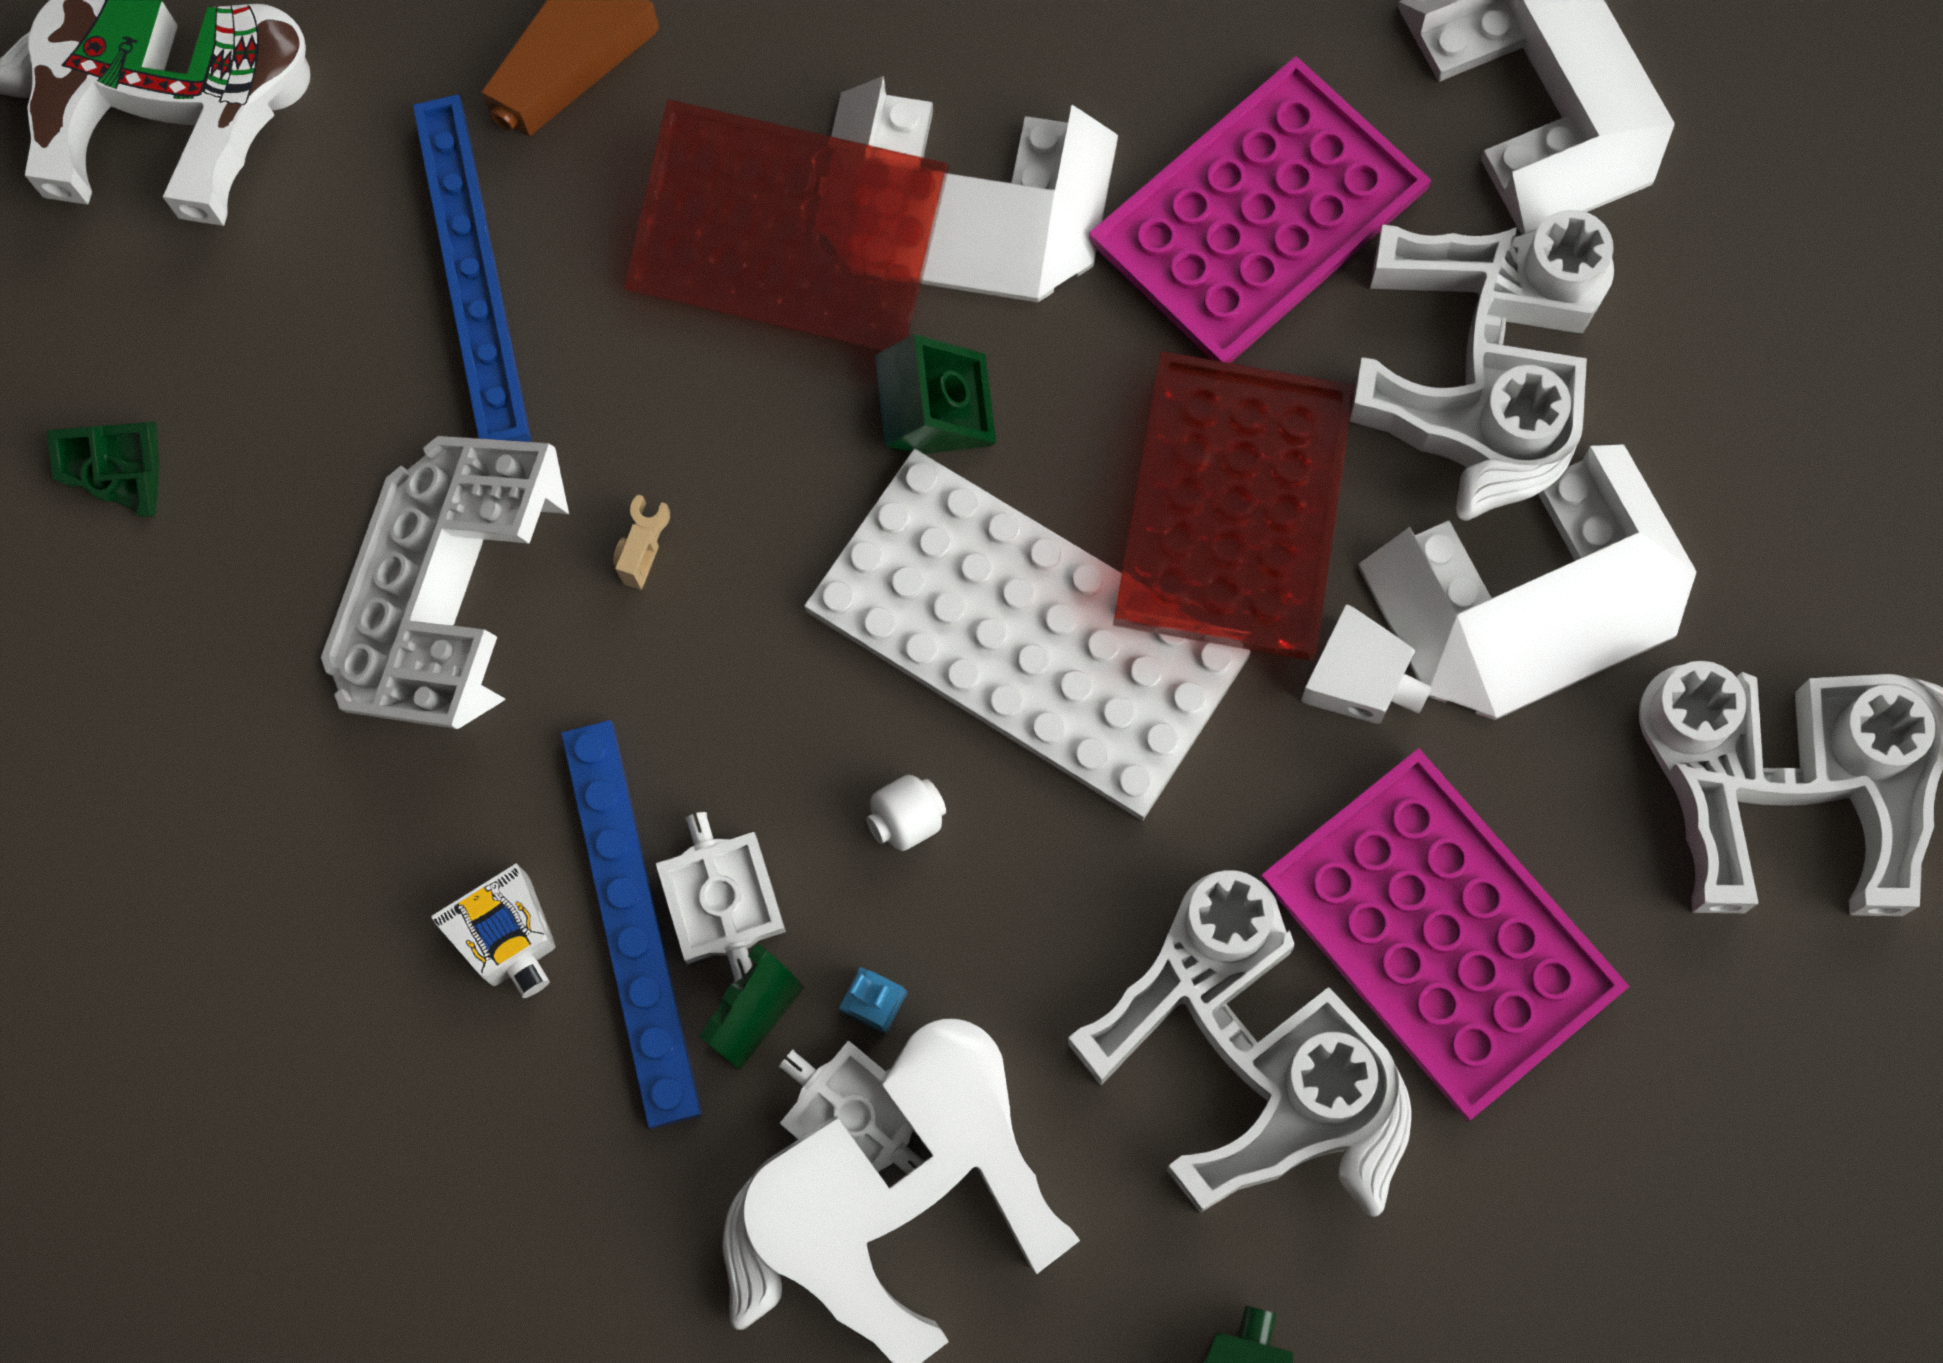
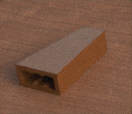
(563, 56)

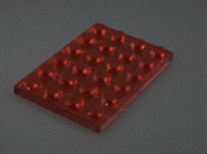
(786, 226)
(1235, 506)

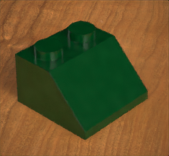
(934, 396)

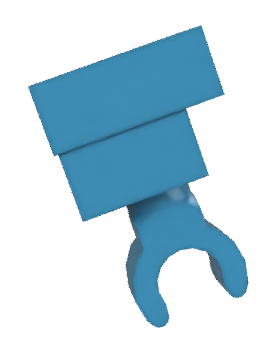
(873, 1000)

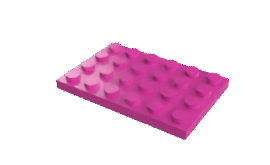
(1259, 211)
(1444, 934)

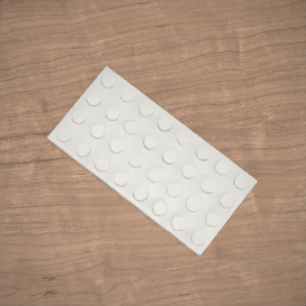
(1022, 634)

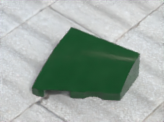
(109, 462)
(751, 1008)

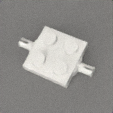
(720, 896)
(853, 1092)

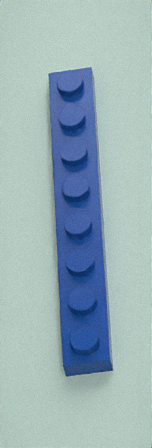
(471, 271)
(631, 926)

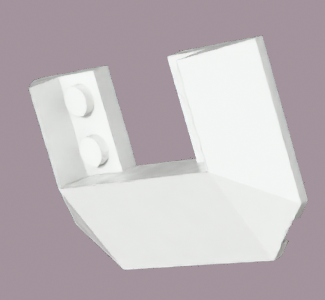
(1609, 109)
(997, 234)
(395, 626)
(1557, 629)

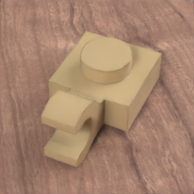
(636, 552)

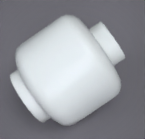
(906, 812)

